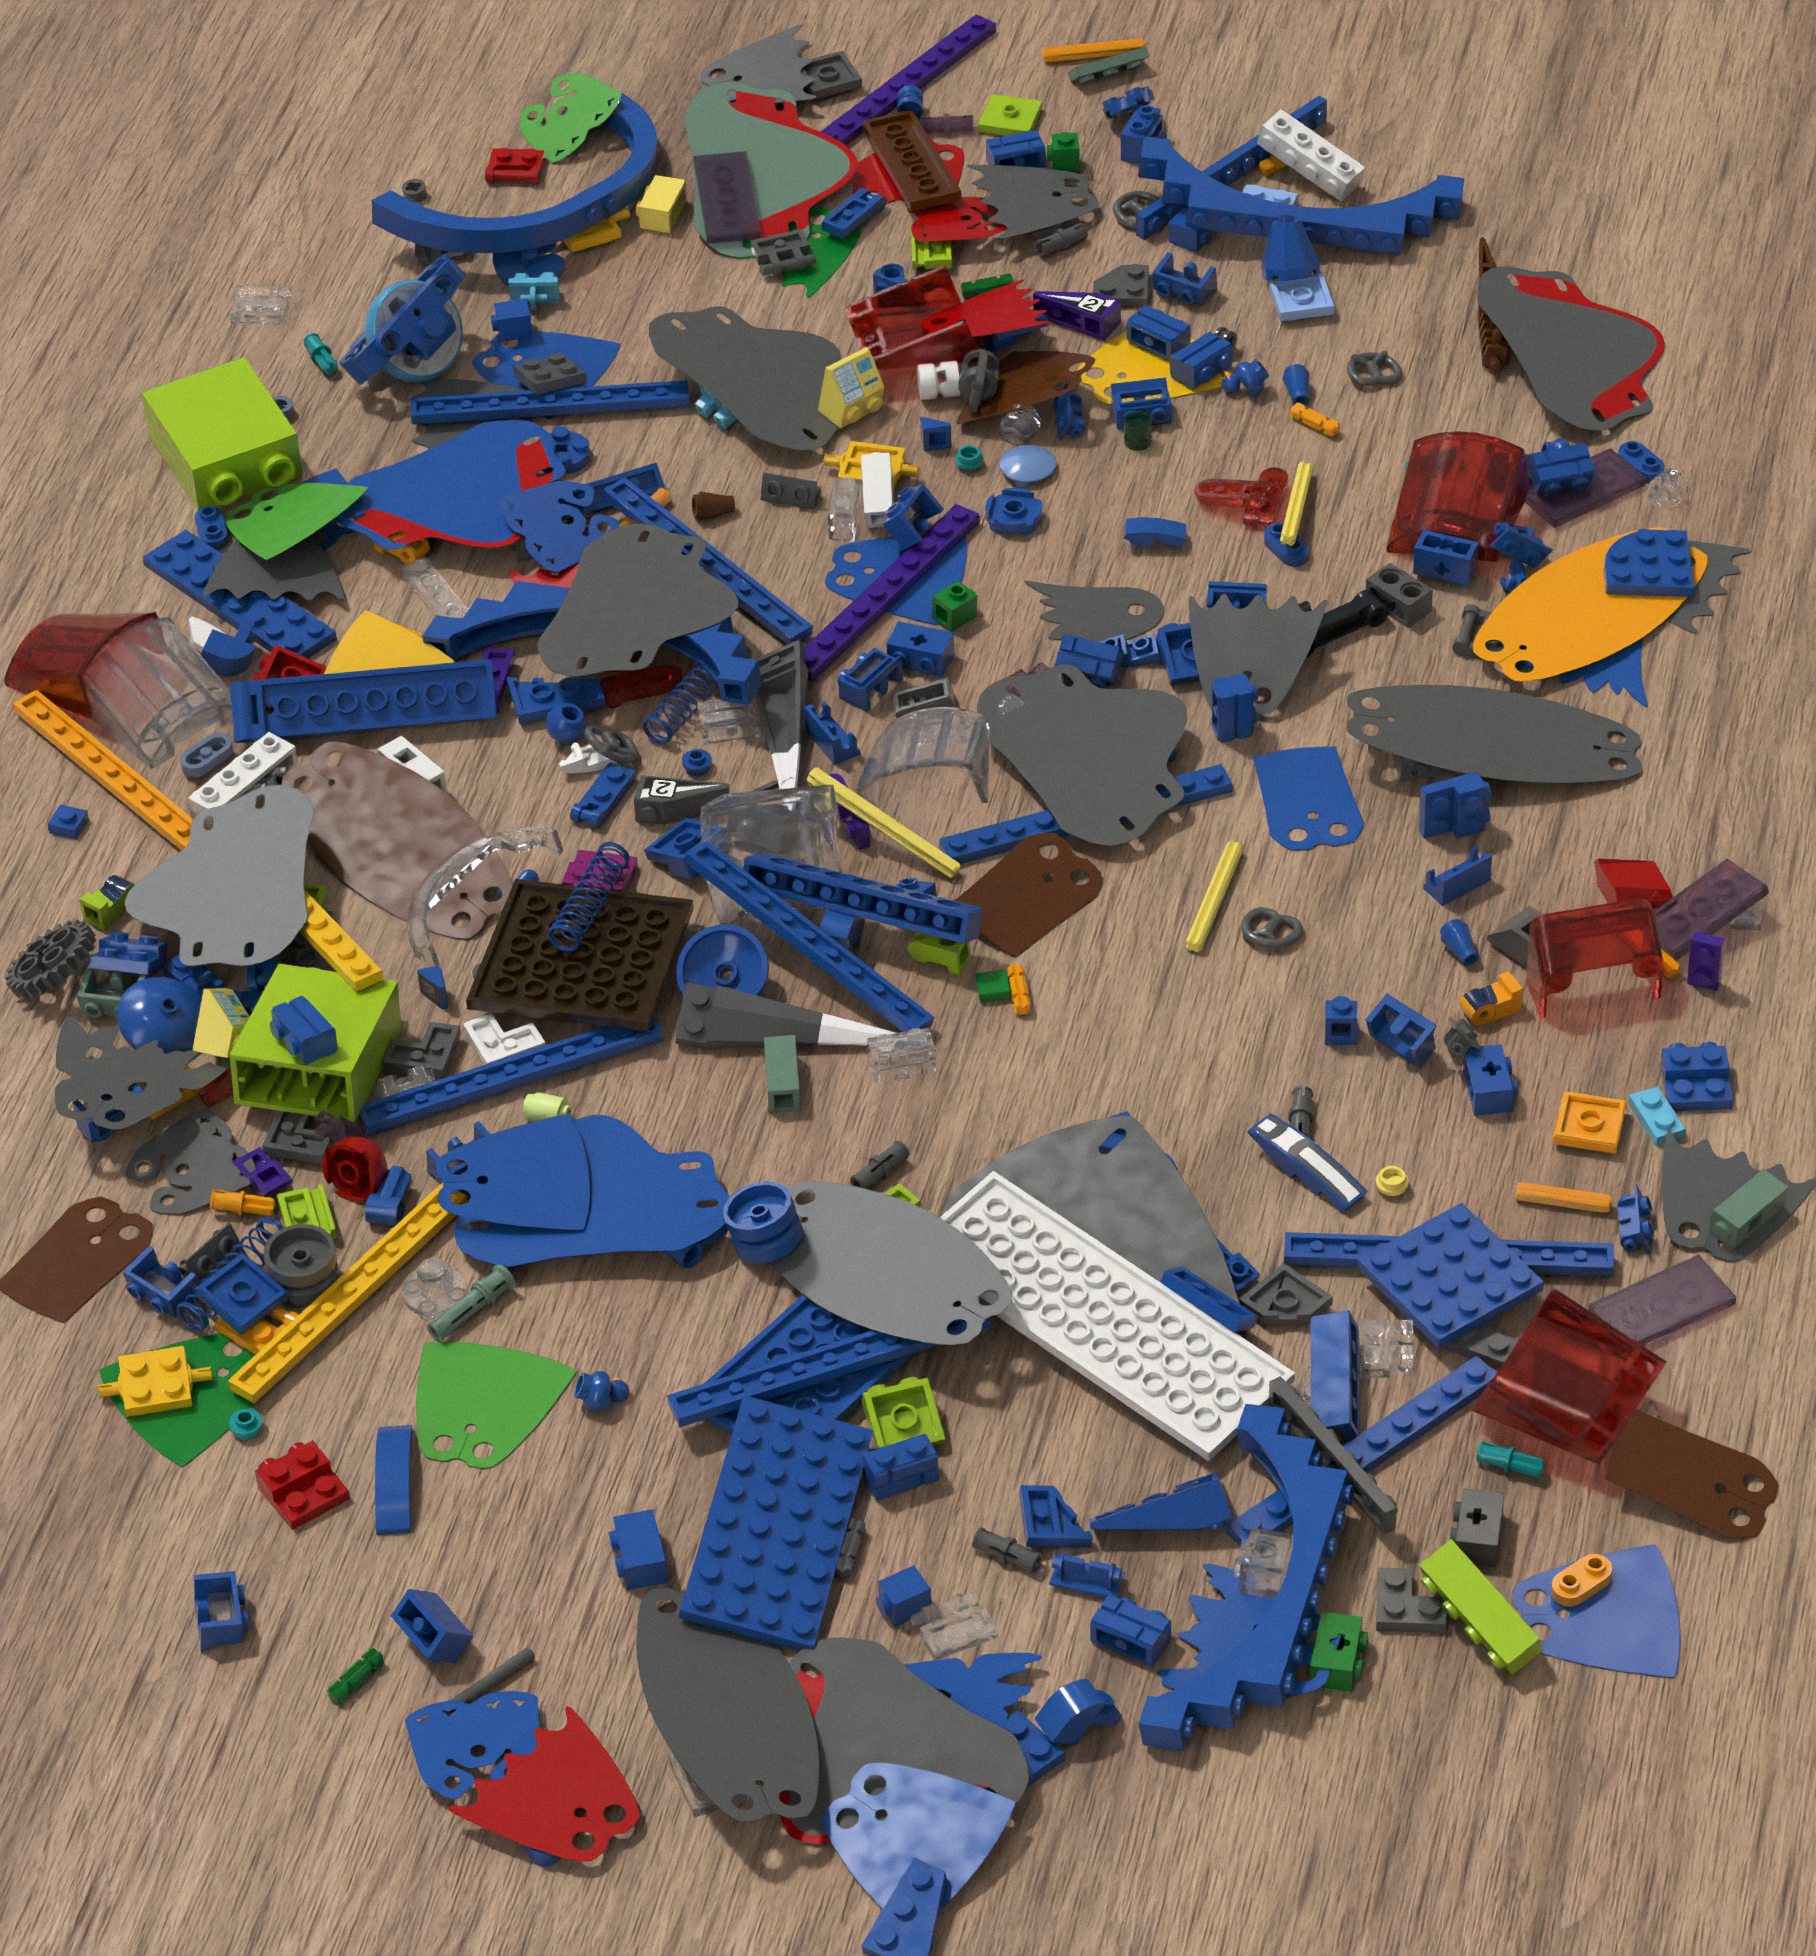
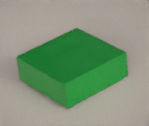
(992, 985)

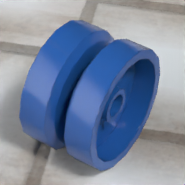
(763, 1222)

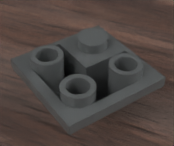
(1514, 935)

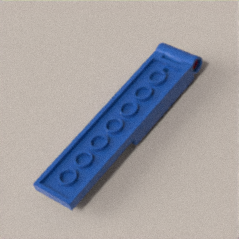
(362, 701)

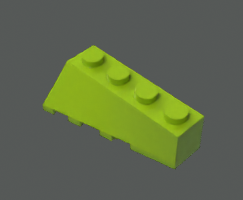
(1480, 1607)

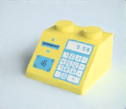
(851, 389)
(219, 1022)

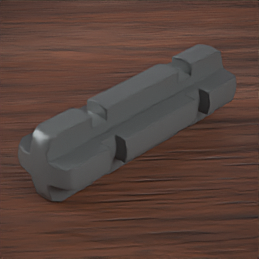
(850, 1548)

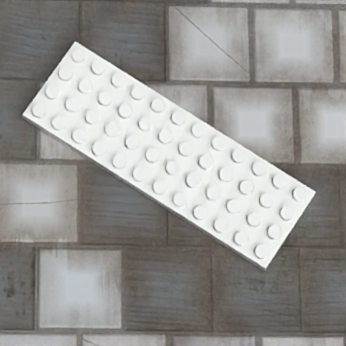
(1115, 1319)

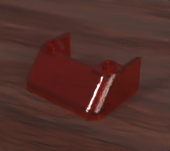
(1592, 940)

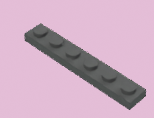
(1306, 1424)

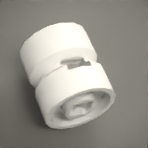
(928, 380)

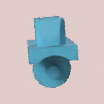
(536, 290)
(707, 404)

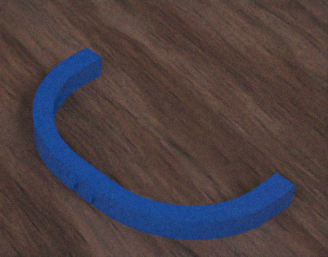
(538, 228)

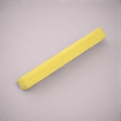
(1296, 503)
(1214, 896)

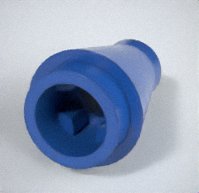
(1297, 383)
(1458, 939)

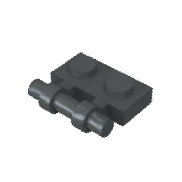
(780, 247)

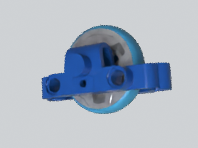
(411, 328)

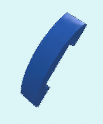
(393, 1479)

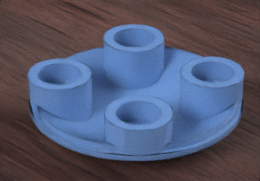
(1027, 464)

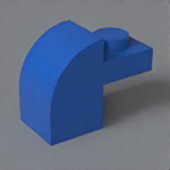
(230, 654)
(843, 928)
(1073, 1710)

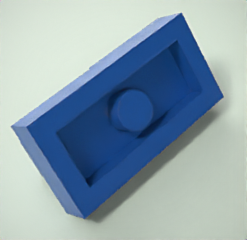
(194, 976)

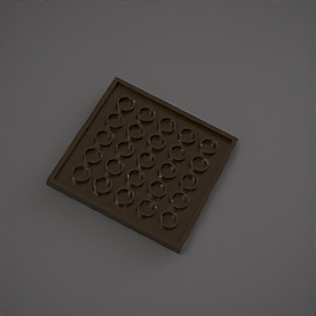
(605, 982)

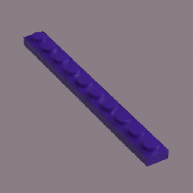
(917, 73)
(888, 589)

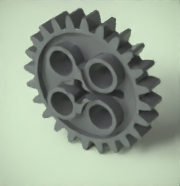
(50, 959)

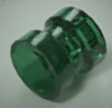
(1137, 430)

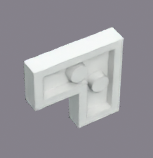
(494, 1044)

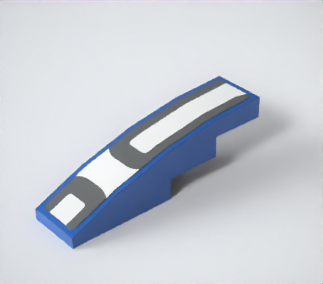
(1307, 1160)

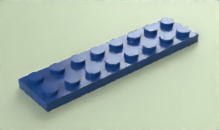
(188, 566)

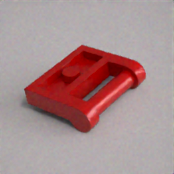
(515, 165)

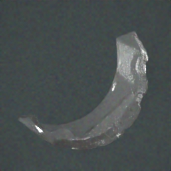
(456, 867)

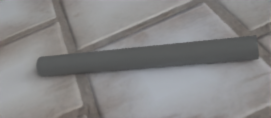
(493, 1678)

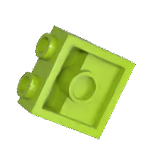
(902, 1412)

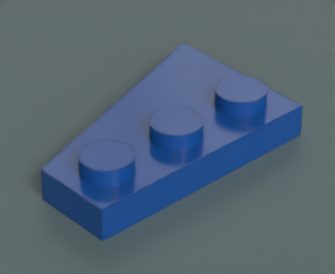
(537, 698)
(910, 1914)

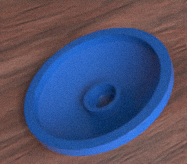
(720, 951)
(145, 1018)

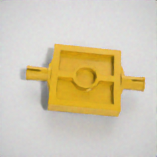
(600, 233)
(851, 463)
(155, 1381)

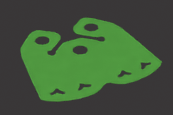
(577, 121)

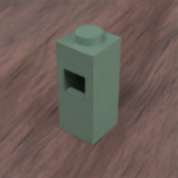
(782, 1074)
(1748, 1208)

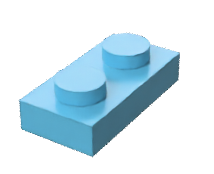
(1656, 1115)

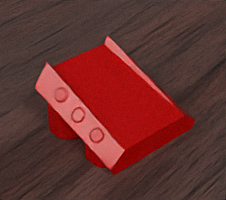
(1631, 880)

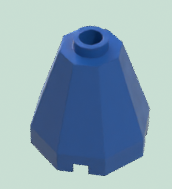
(1288, 251)

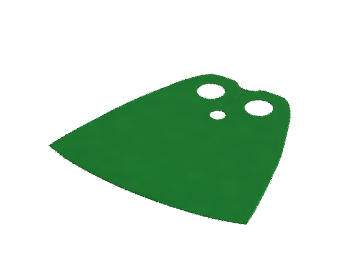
(189, 1430)

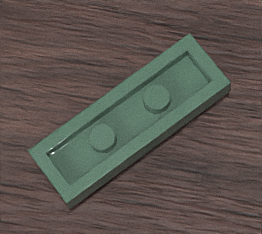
(1108, 66)

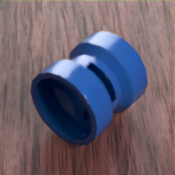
(910, 98)

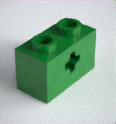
(1343, 1661)

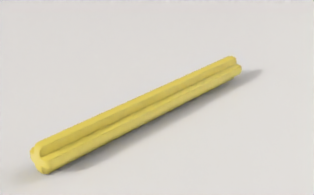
(887, 824)

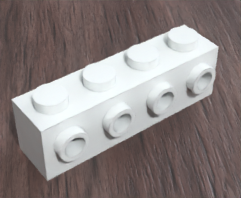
(1310, 155)
(244, 774)

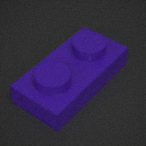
(1705, 961)

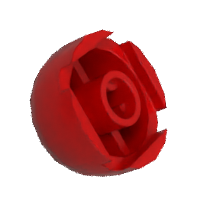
(355, 1168)

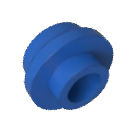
(696, 762)

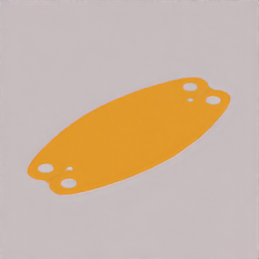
(1569, 616)

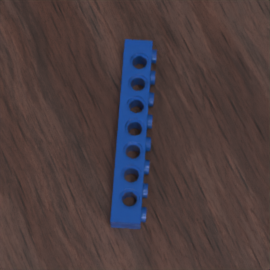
(866, 898)

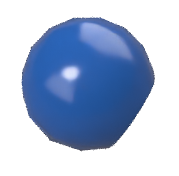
(566, 723)

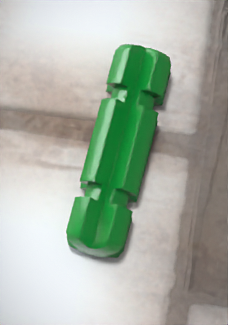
(984, 285)
(355, 1675)

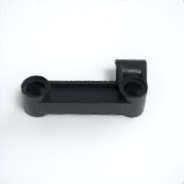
(1360, 612)

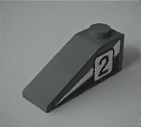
(673, 799)

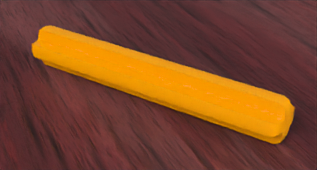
(1090, 50)

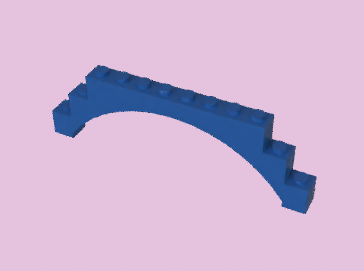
(1225, 209)
(532, 608)
(1266, 1661)

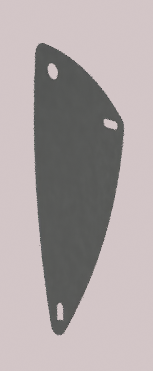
(1122, 1198)

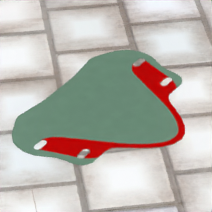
(786, 159)

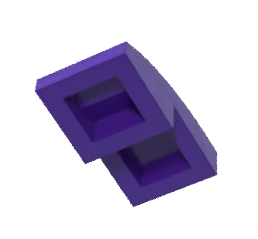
(267, 1176)

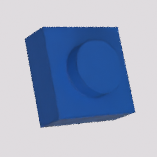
(68, 821)

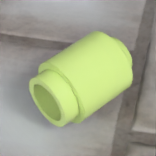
(544, 1106)

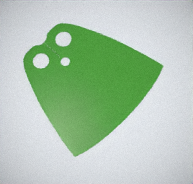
(295, 515)
(483, 1386)

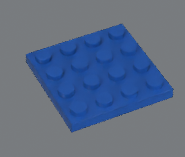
(1450, 1275)

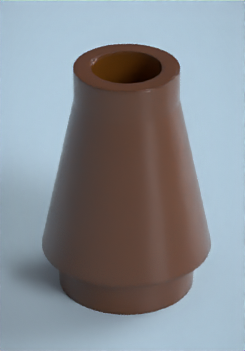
(710, 504)

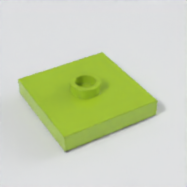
(1009, 115)

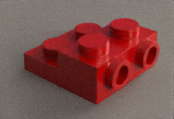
(285, 663)
(301, 1484)

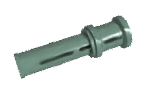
(482, 1294)

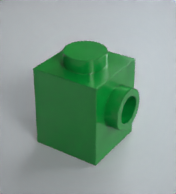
(1064, 152)
(954, 606)

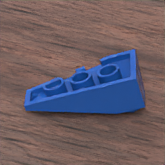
(1191, 1506)

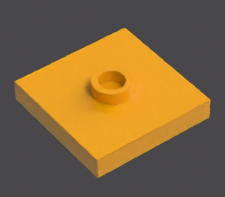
(1590, 1122)

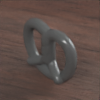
(1134, 205)
(1371, 361)
(612, 748)
(1265, 936)

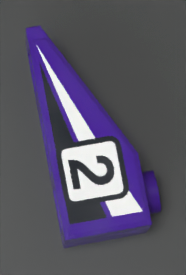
(1081, 311)

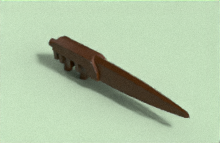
(1492, 342)

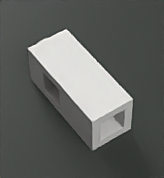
(877, 487)
(409, 756)

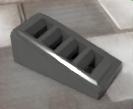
(930, 695)

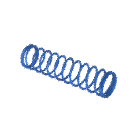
(667, 728)
(556, 925)
(200, 1312)

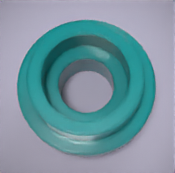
(969, 458)
(246, 1424)

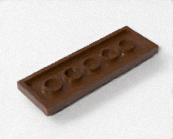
(911, 160)

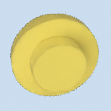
(1392, 1181)

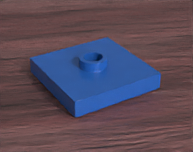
(241, 1293)

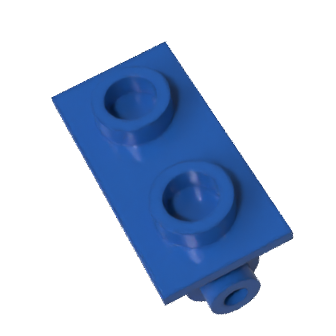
(1069, 414)
(1519, 545)
(1637, 1211)
(1090, 1578)

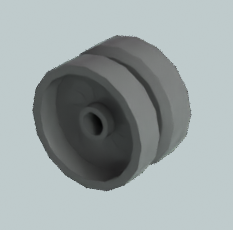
(302, 1262)

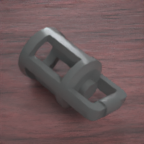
(977, 382)

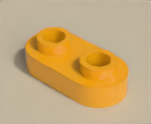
(1588, 1577)

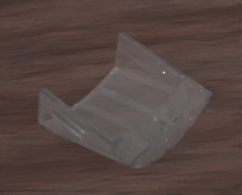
(154, 690)
(929, 740)
(775, 822)

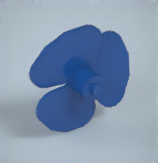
(527, 261)

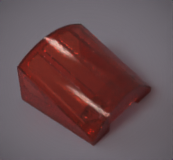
(892, 319)
(1459, 489)
(61, 651)
(1571, 1380)

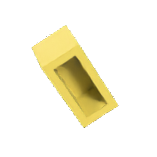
(662, 204)

